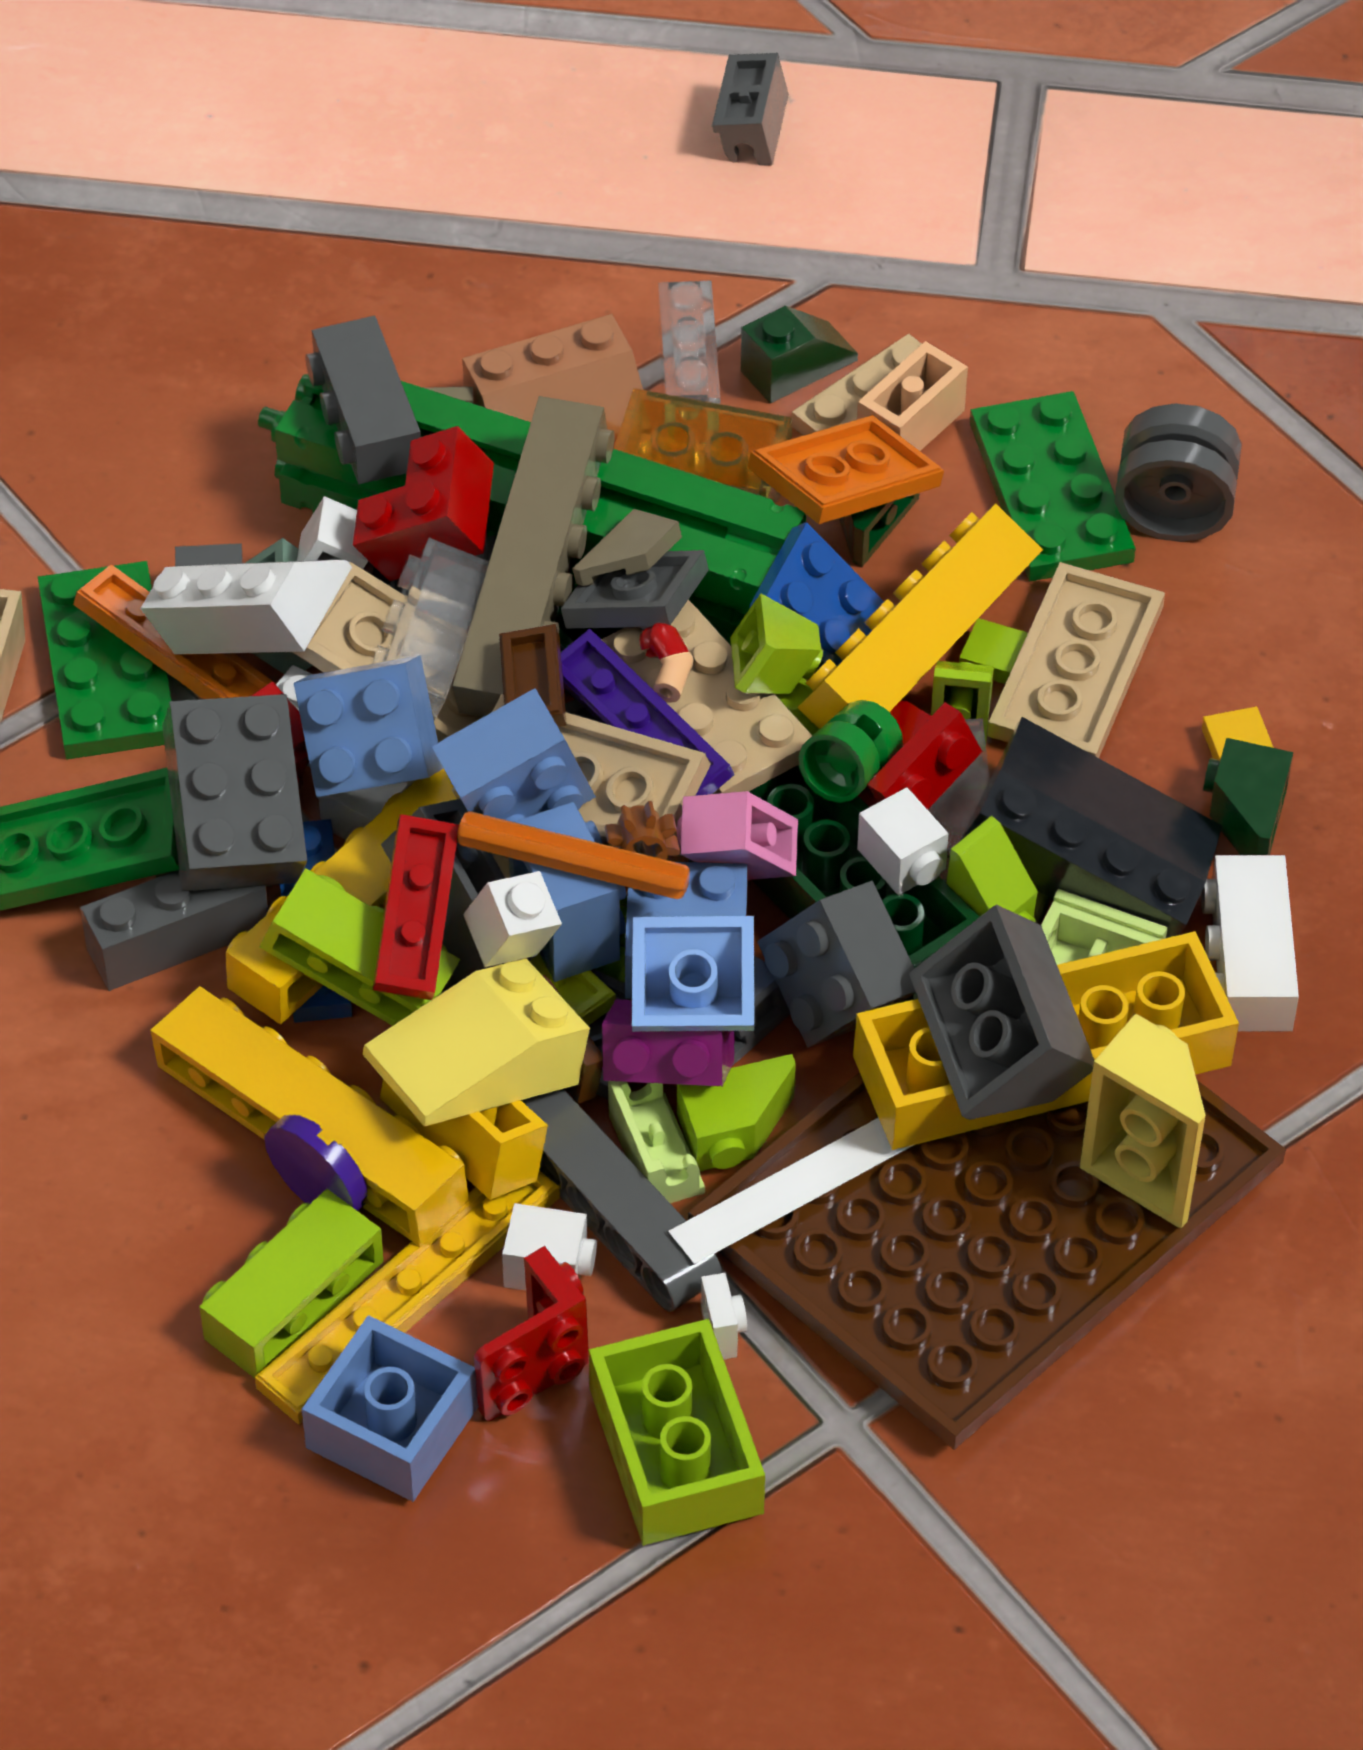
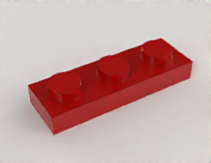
(416, 907)

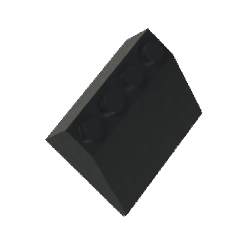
(1097, 829)

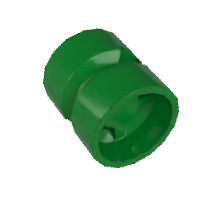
(849, 750)

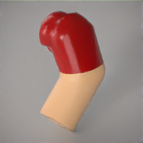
(676, 660)

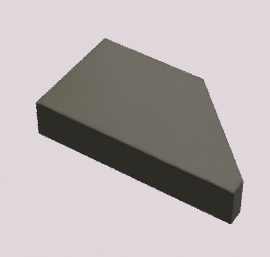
(630, 546)

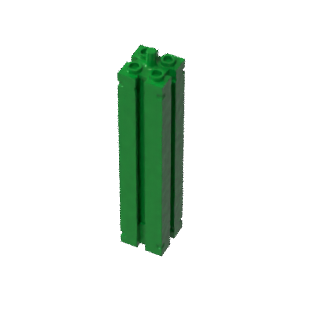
(732, 526)

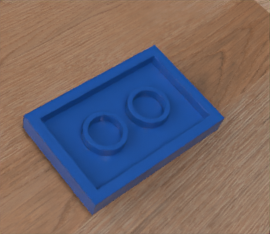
(820, 587)

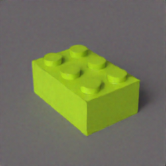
(676, 1432)

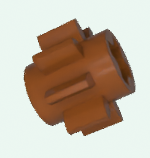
(644, 832)

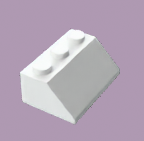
(243, 605)

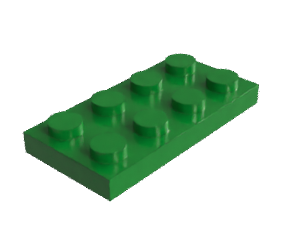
(1052, 482)
(103, 687)
(86, 839)

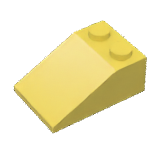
(482, 1045)

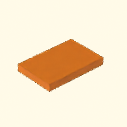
(845, 469)

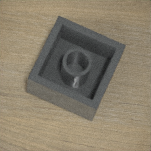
(838, 962)

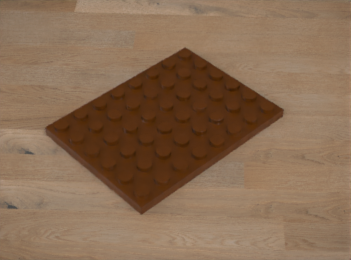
(975, 1250)

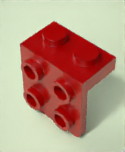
(931, 757)
(541, 1350)

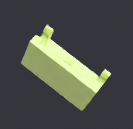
(1086, 928)
(654, 1139)

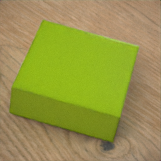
(993, 646)

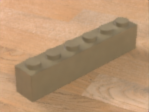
(535, 540)

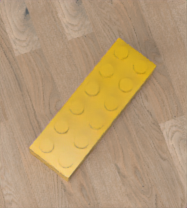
(1158, 980)

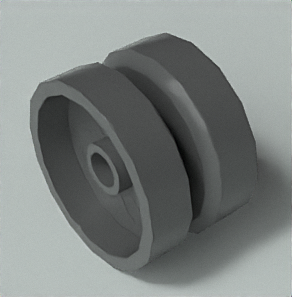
(1178, 472)

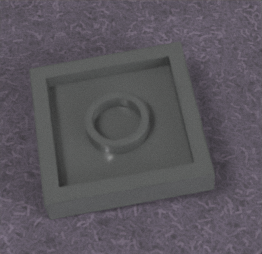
(639, 597)

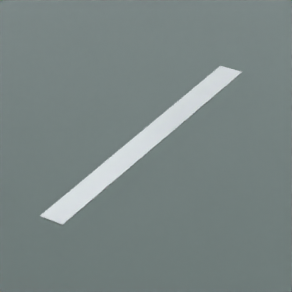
(784, 1192)

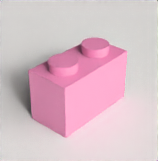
(739, 830)

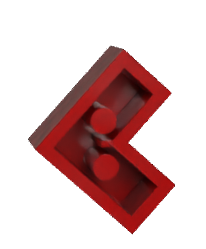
(442, 500)

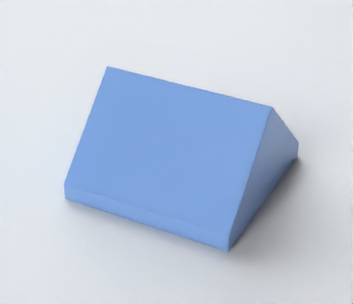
(693, 973)

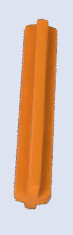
(573, 855)

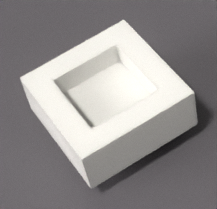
(724, 1311)

